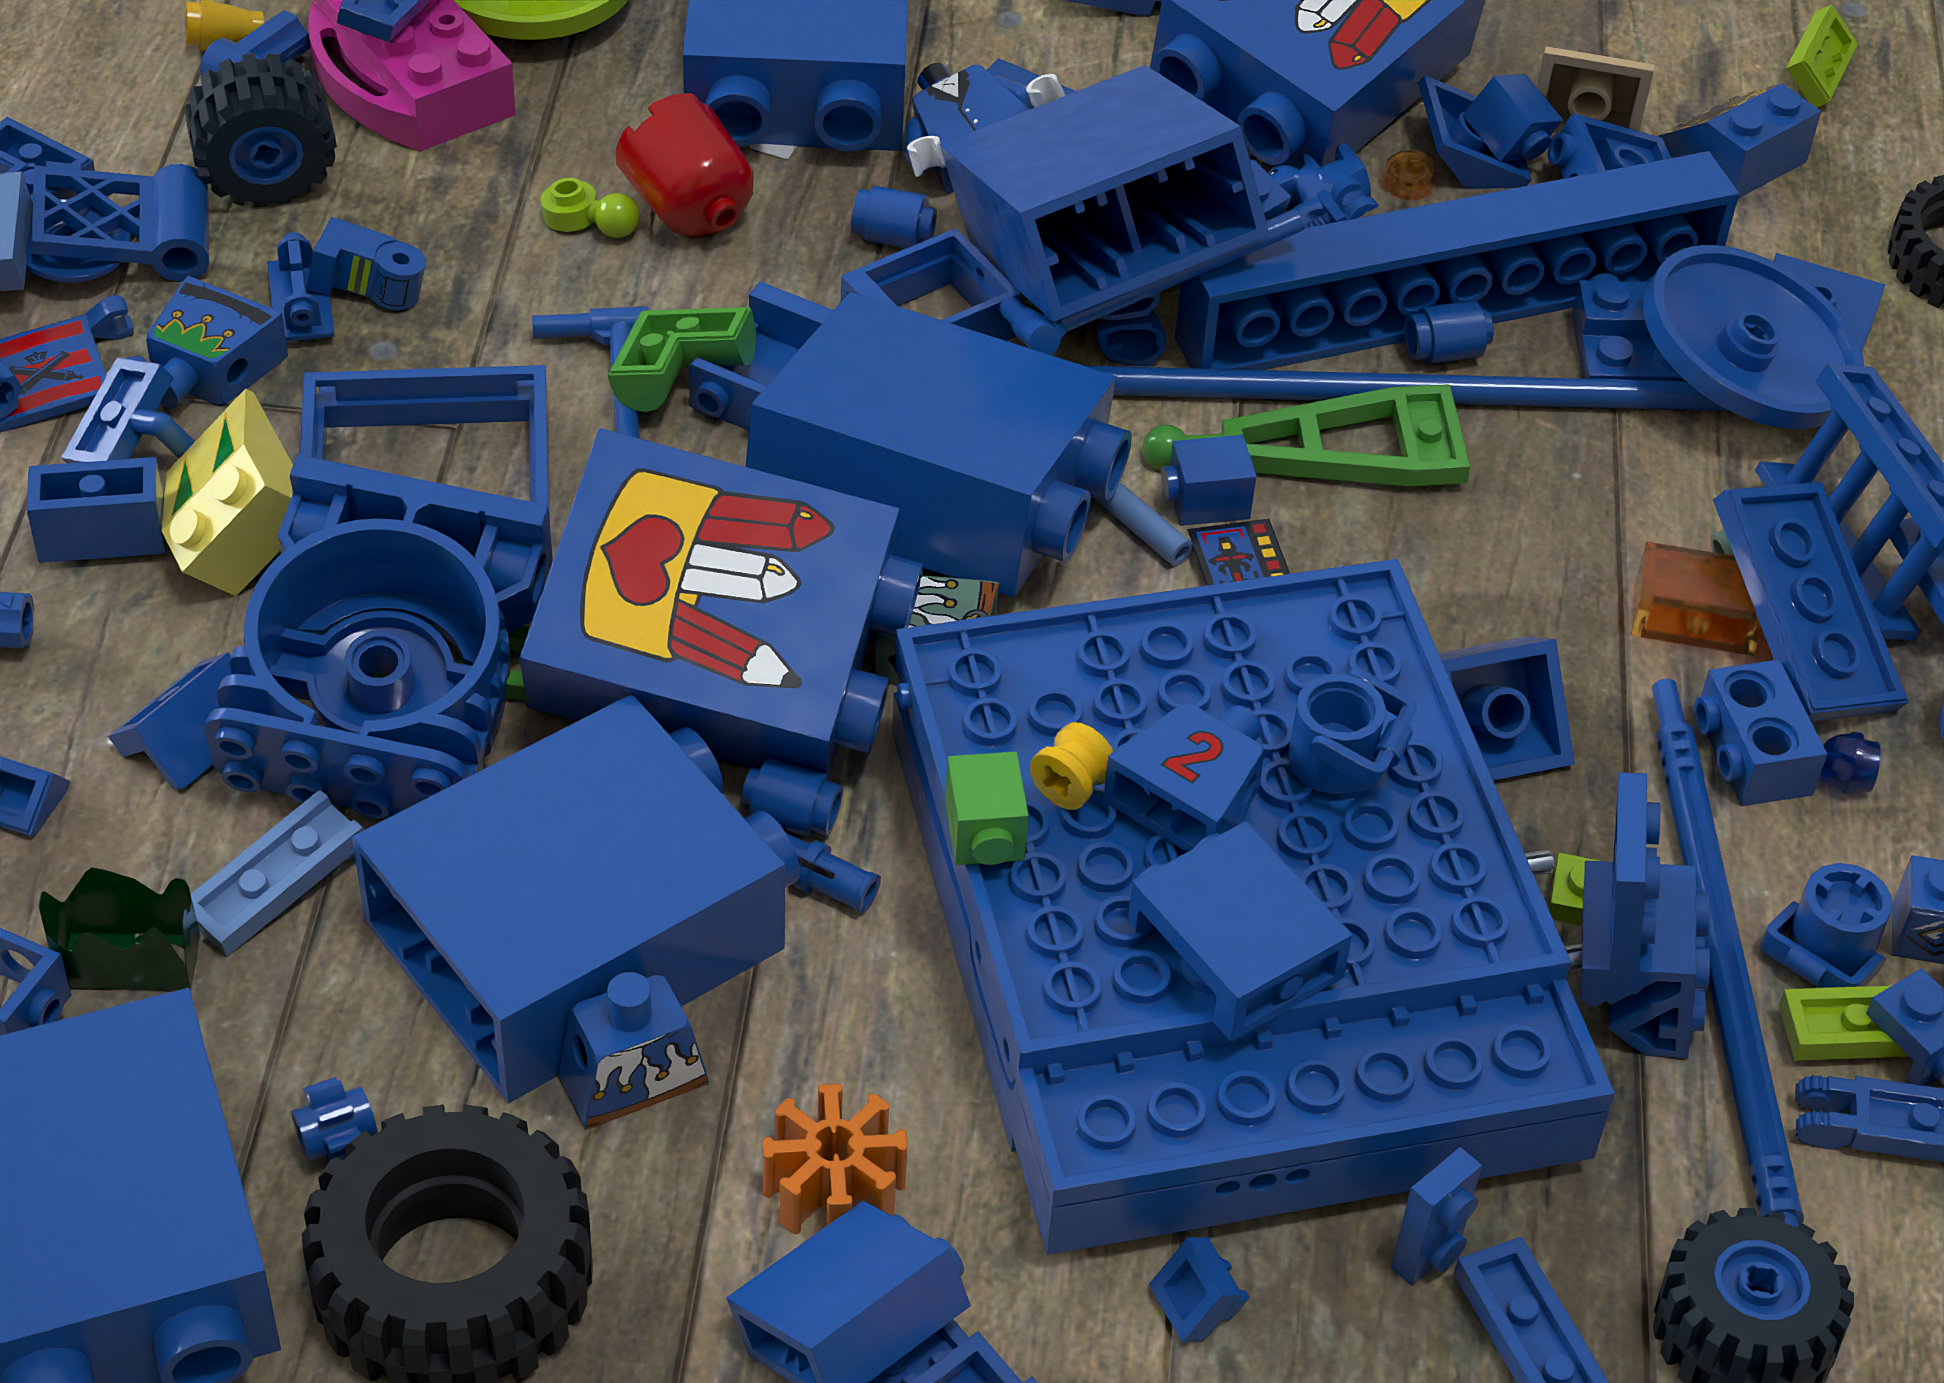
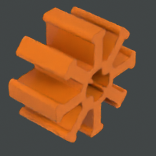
(832, 1159)

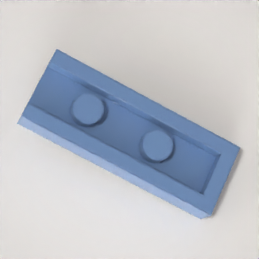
(273, 872)

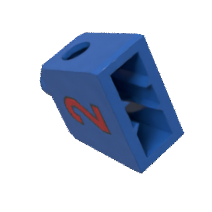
(1188, 773)

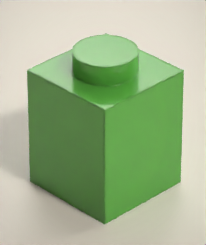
(986, 808)

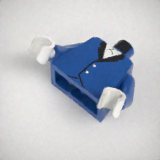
(962, 104)

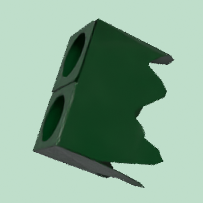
(99, 928)

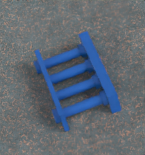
(1907, 463)

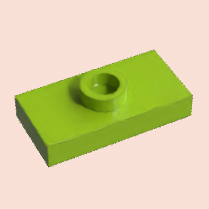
(1822, 56)

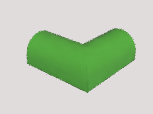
(672, 340)

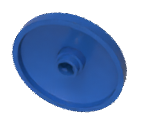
(1748, 333)

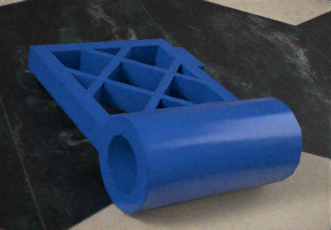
(169, 210)

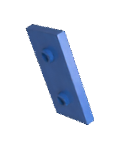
(1810, 599)

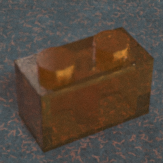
(1693, 600)

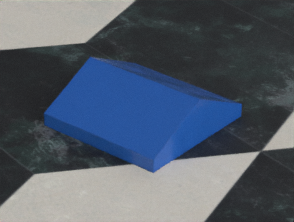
(1461, 145)

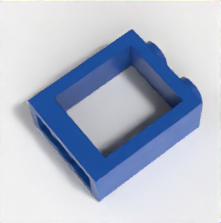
(934, 264)

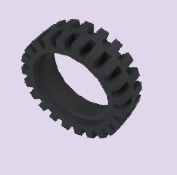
(1910, 246)

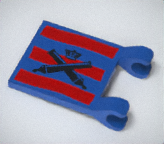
(61, 362)

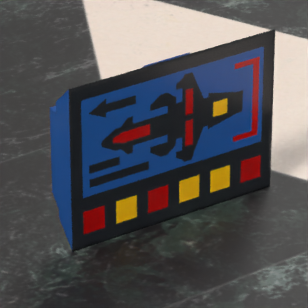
(1238, 551)

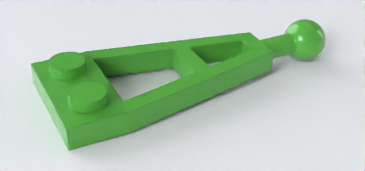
(1423, 422)

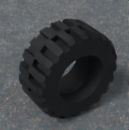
(432, 1172)

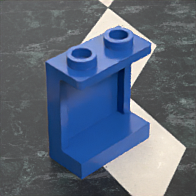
(782, 328)
(1243, 927)

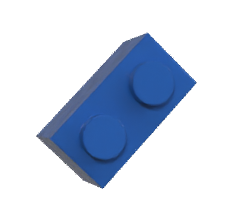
(96, 509)

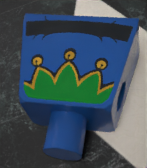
(214, 343)

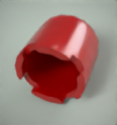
(686, 167)

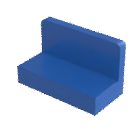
(174, 724)

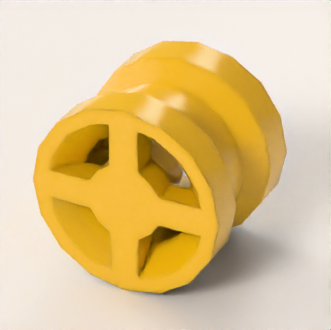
(1072, 766)

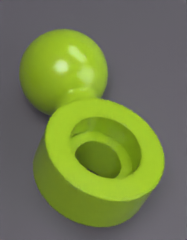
(574, 206)

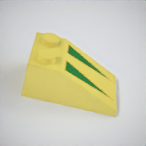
(228, 498)

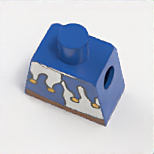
(628, 1050)

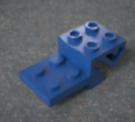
(1643, 934)

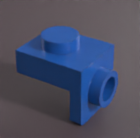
(1914, 1019)

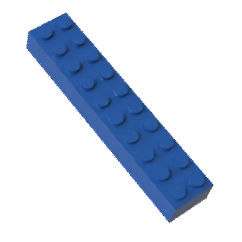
(1507, 249)

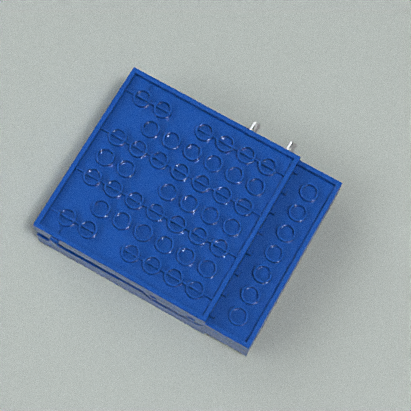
(1106, 1038)

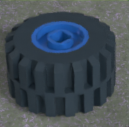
(260, 130)
(1752, 1302)

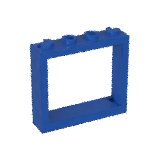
(431, 398)

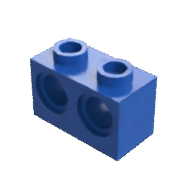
(1760, 733)

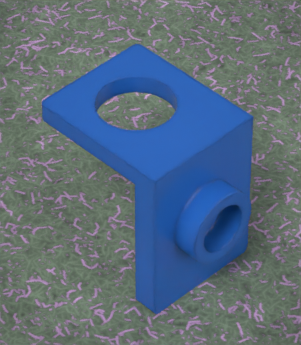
(41, 990)

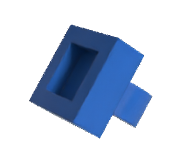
(1197, 1290)

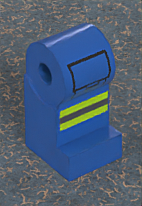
(366, 265)

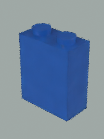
(850, 1299)

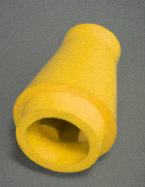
(214, 20)

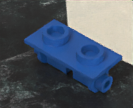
(304, 312)

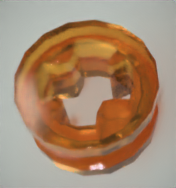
(1410, 175)

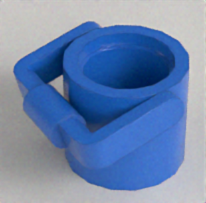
(1340, 728)
(1833, 928)

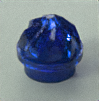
(1851, 763)

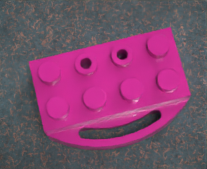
(421, 86)

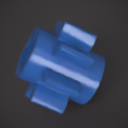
(331, 1119)

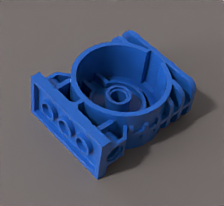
(361, 592)

